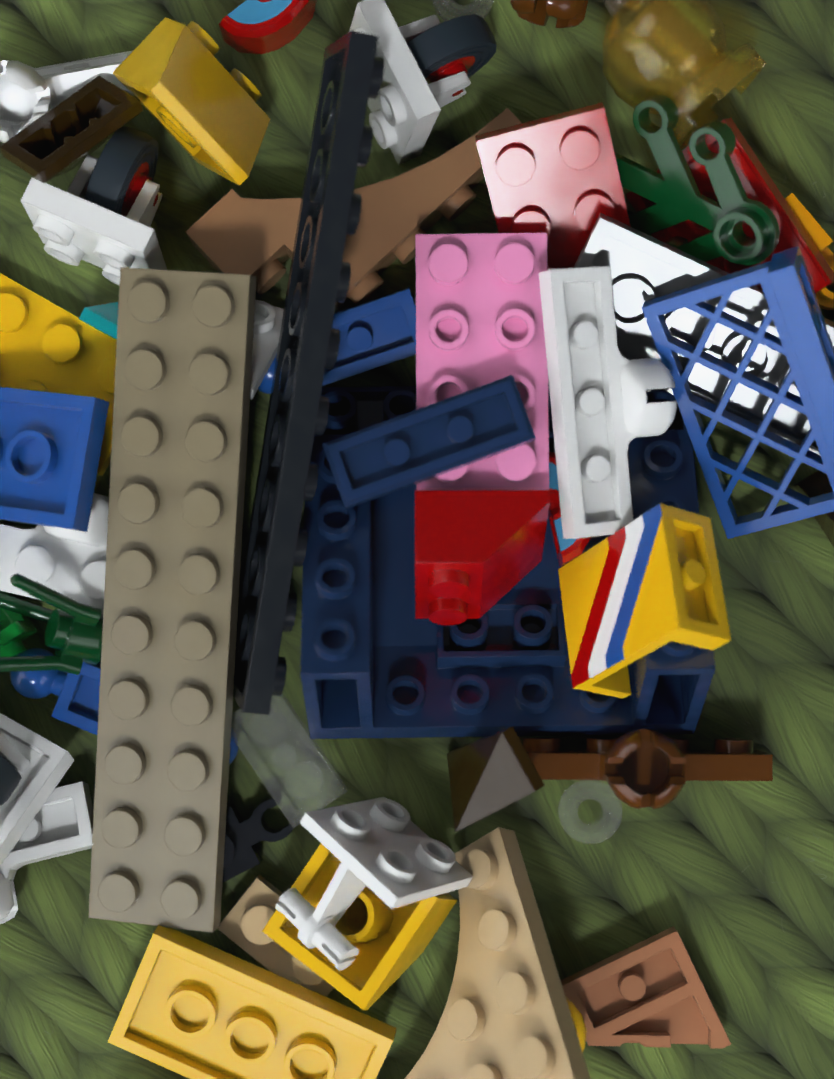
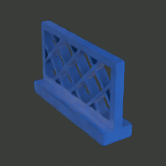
(811, 363)

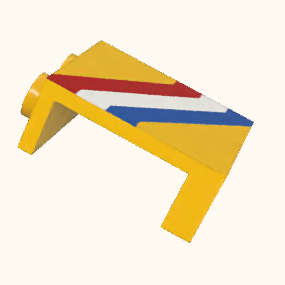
(640, 592)

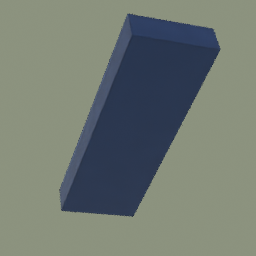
(429, 442)

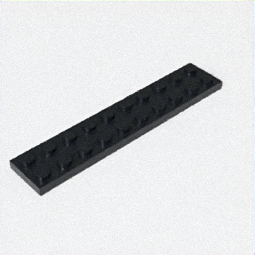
(303, 353)

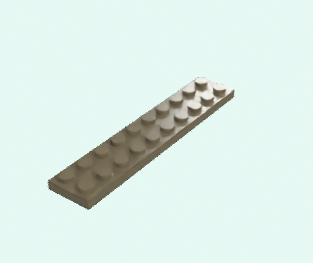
(171, 596)

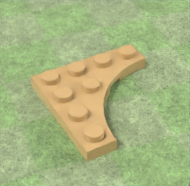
(506, 995)

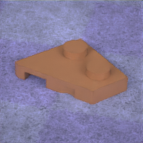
(646, 997)

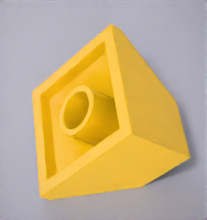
(385, 936)

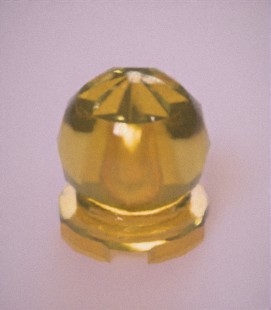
(675, 53)

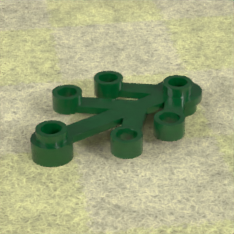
(680, 199)

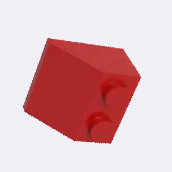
(474, 548)

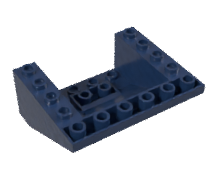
(396, 676)

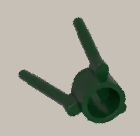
(71, 629)

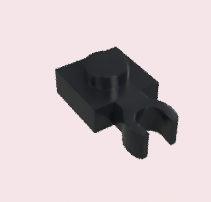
(242, 836)

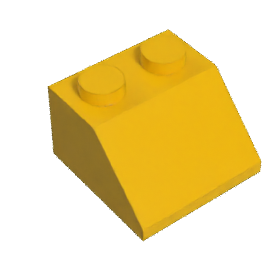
(197, 98)

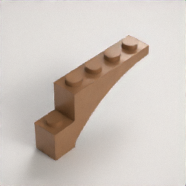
(260, 234)

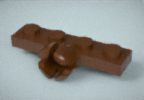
(647, 765)

